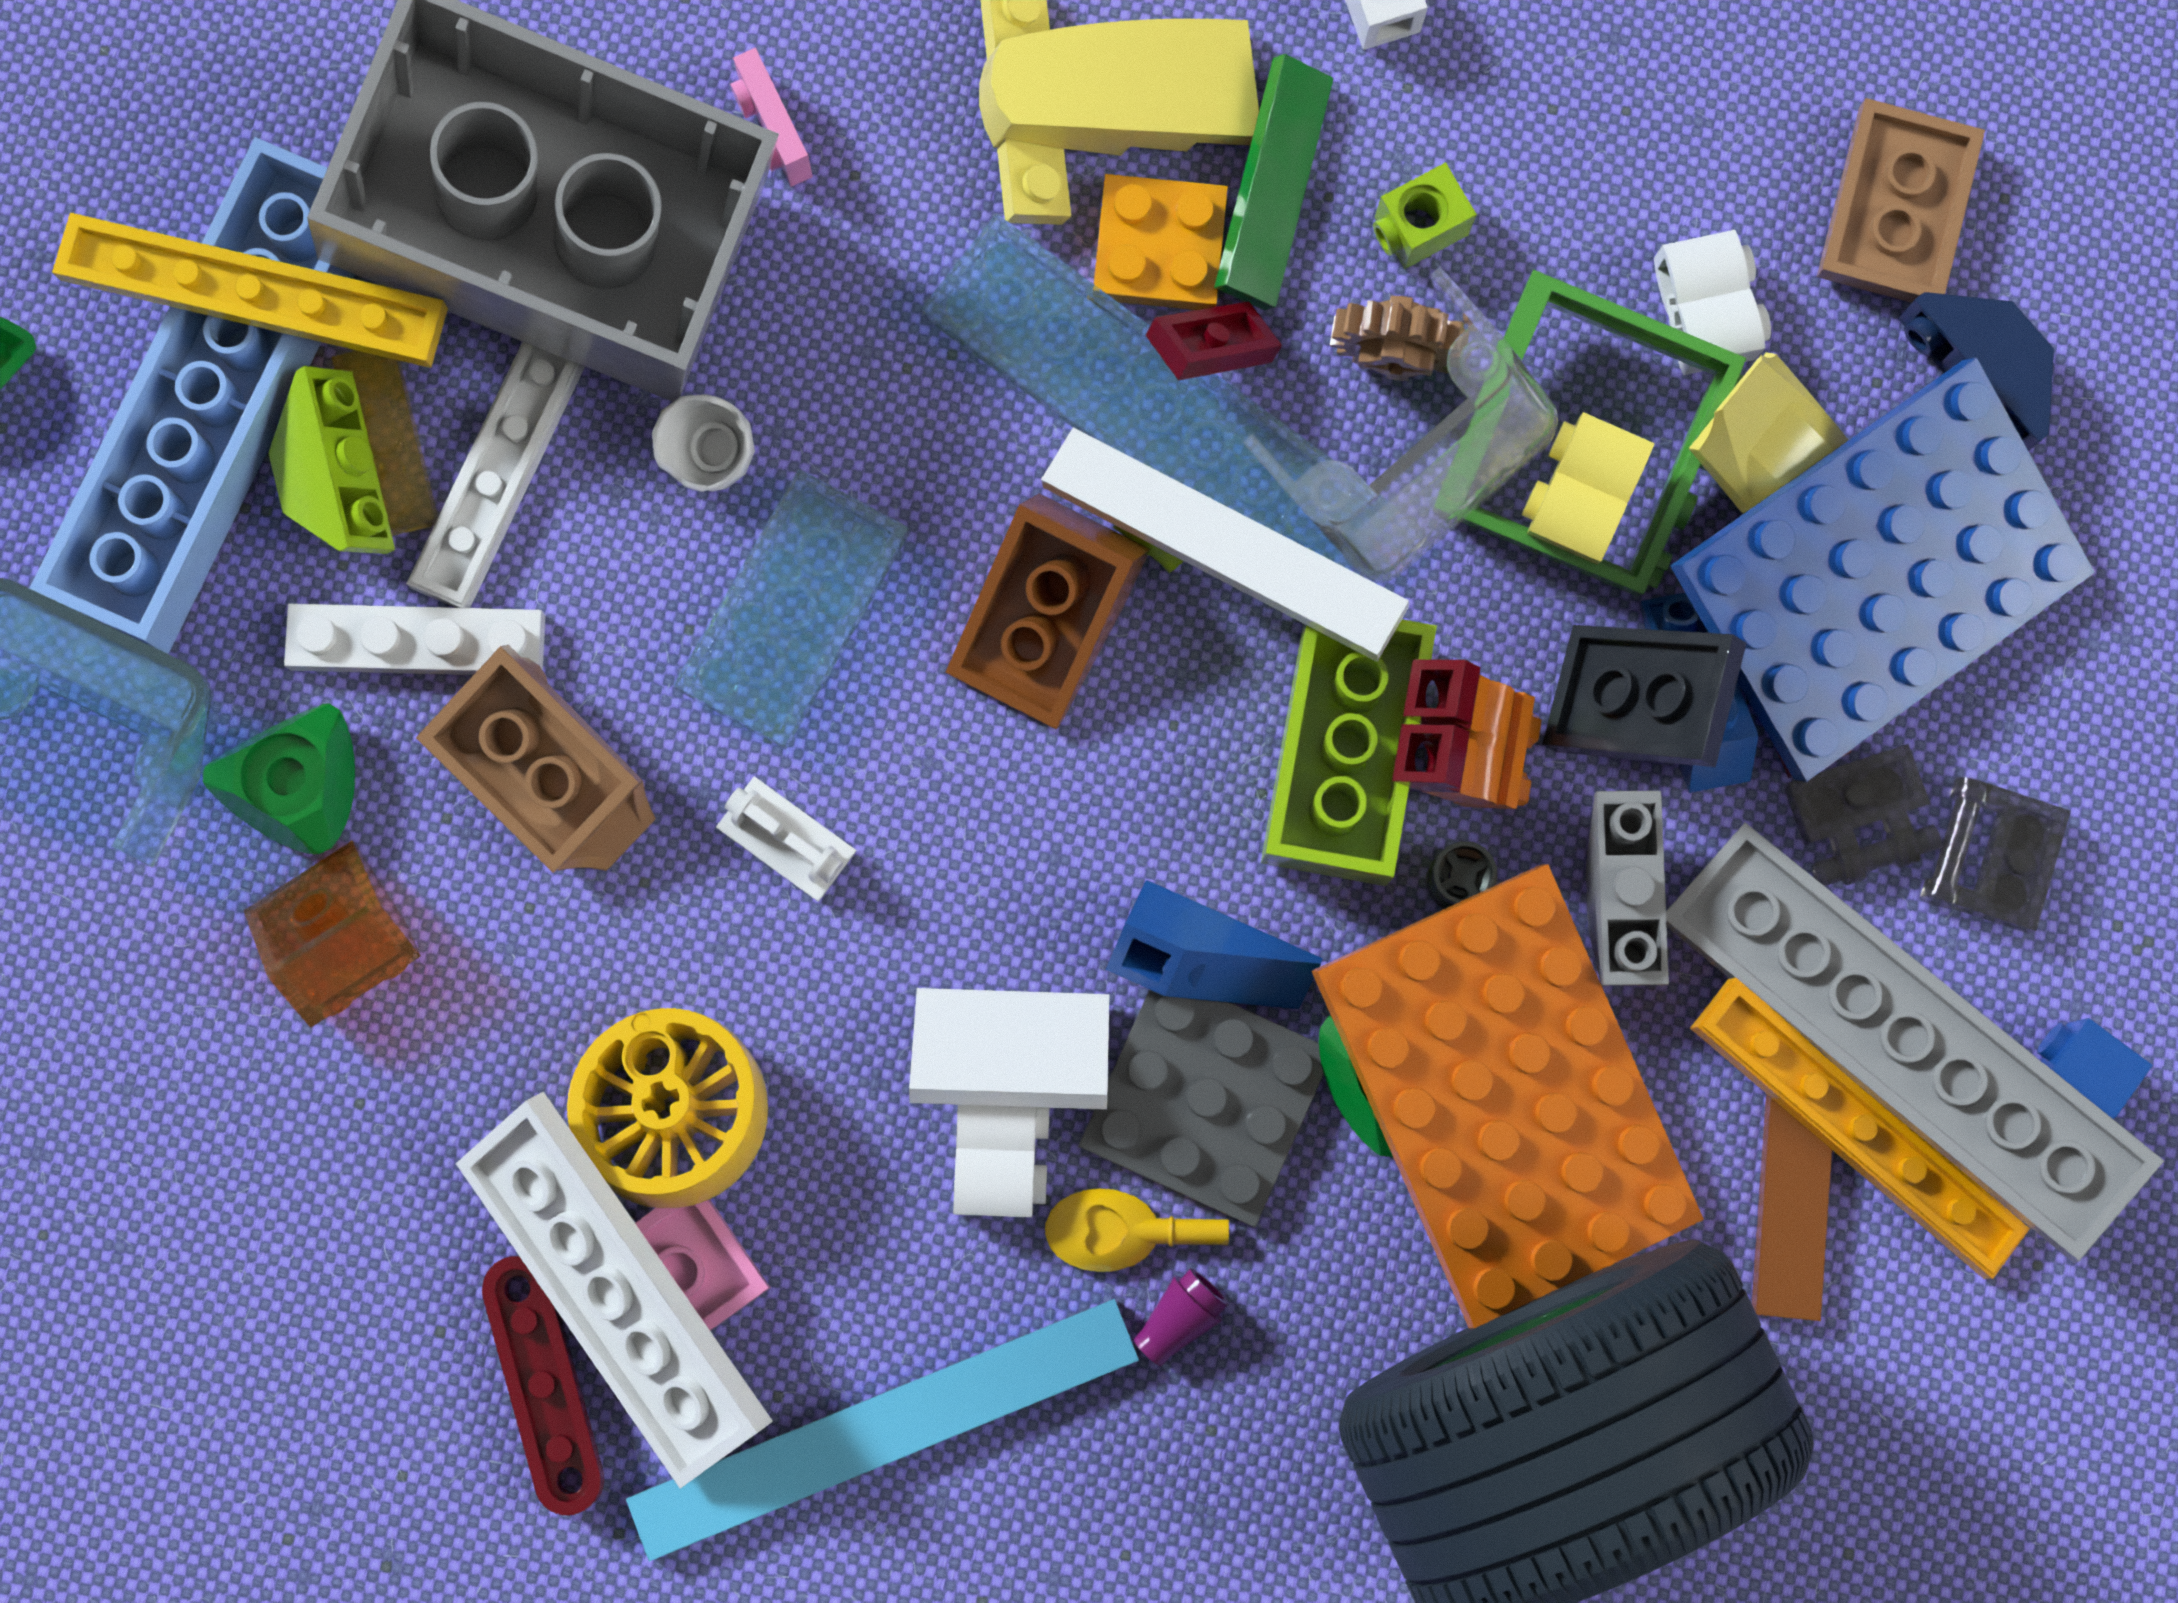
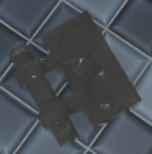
(1858, 796)

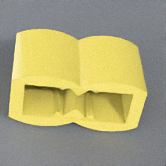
(1589, 487)

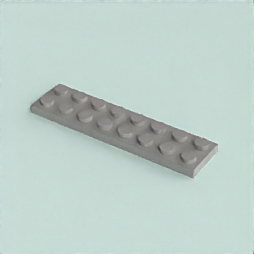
(1913, 1043)

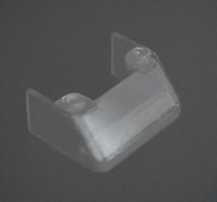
(1444, 474)

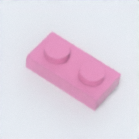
(759, 97)

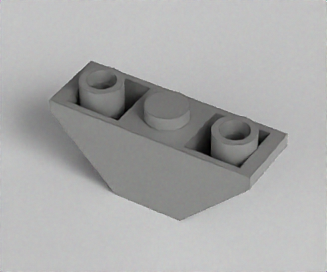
(1627, 888)

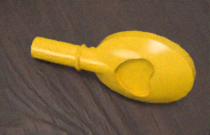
(1117, 1230)

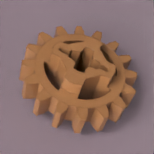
(1395, 337)

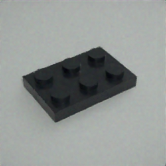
(1645, 694)

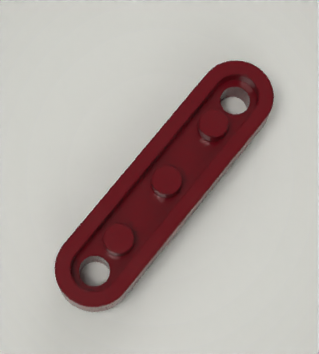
(543, 1389)

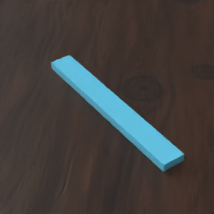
(883, 1429)

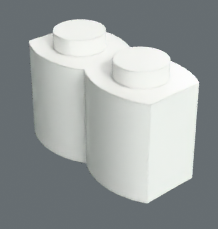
(1710, 294)
(998, 1160)

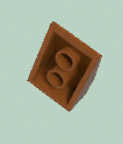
(1046, 609)

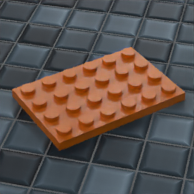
(1508, 1095)

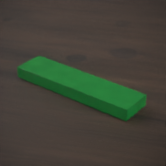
(1274, 182)

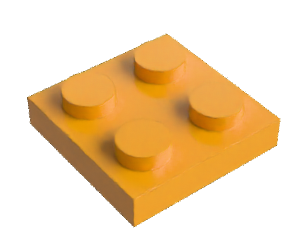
(1160, 241)

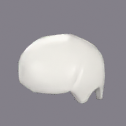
(703, 442)

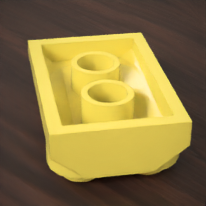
(1765, 434)

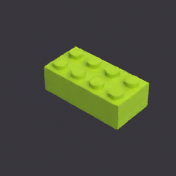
(1337, 758)

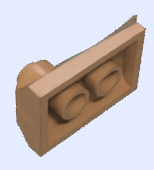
(539, 766)

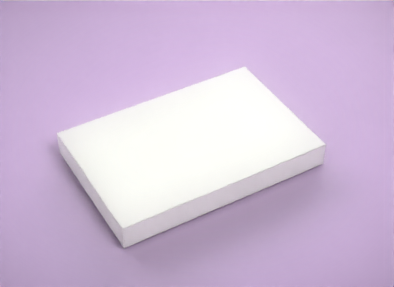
(1010, 1049)

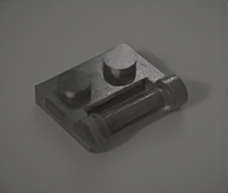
(2016, 859)

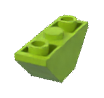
(327, 464)

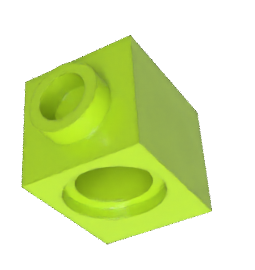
(1431, 192)

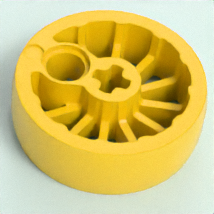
(628, 1044)

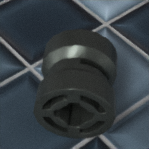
(1471, 870)

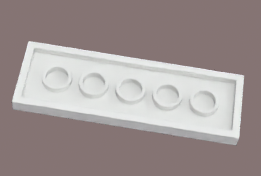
(612, 1290)

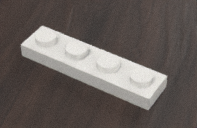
(407, 638)

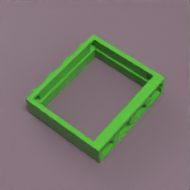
(1675, 501)

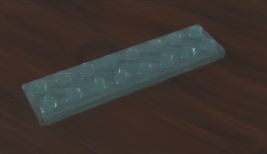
(1105, 378)

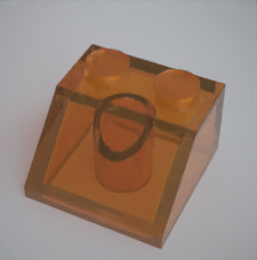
(330, 935)

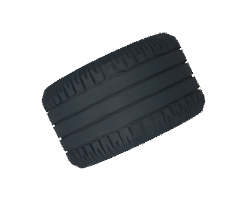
(1580, 1435)

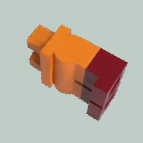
(1471, 738)

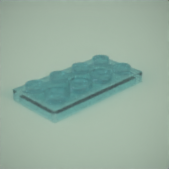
(792, 609)

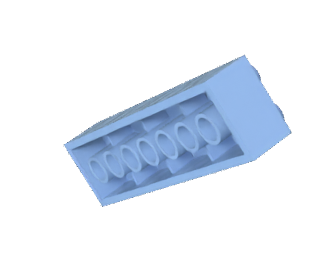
(189, 428)

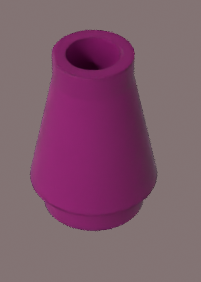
(1181, 1316)

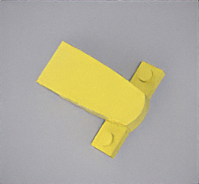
(1103, 93)

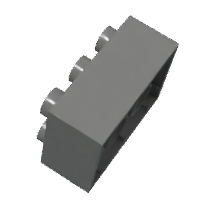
(541, 192)

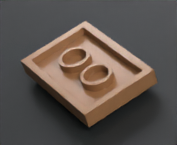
(1900, 202)

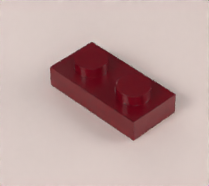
(1213, 340)

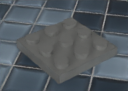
(1206, 1102)

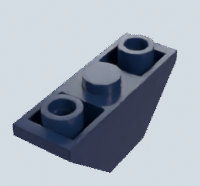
(2002, 340)

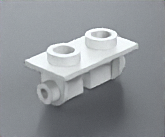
(785, 838)

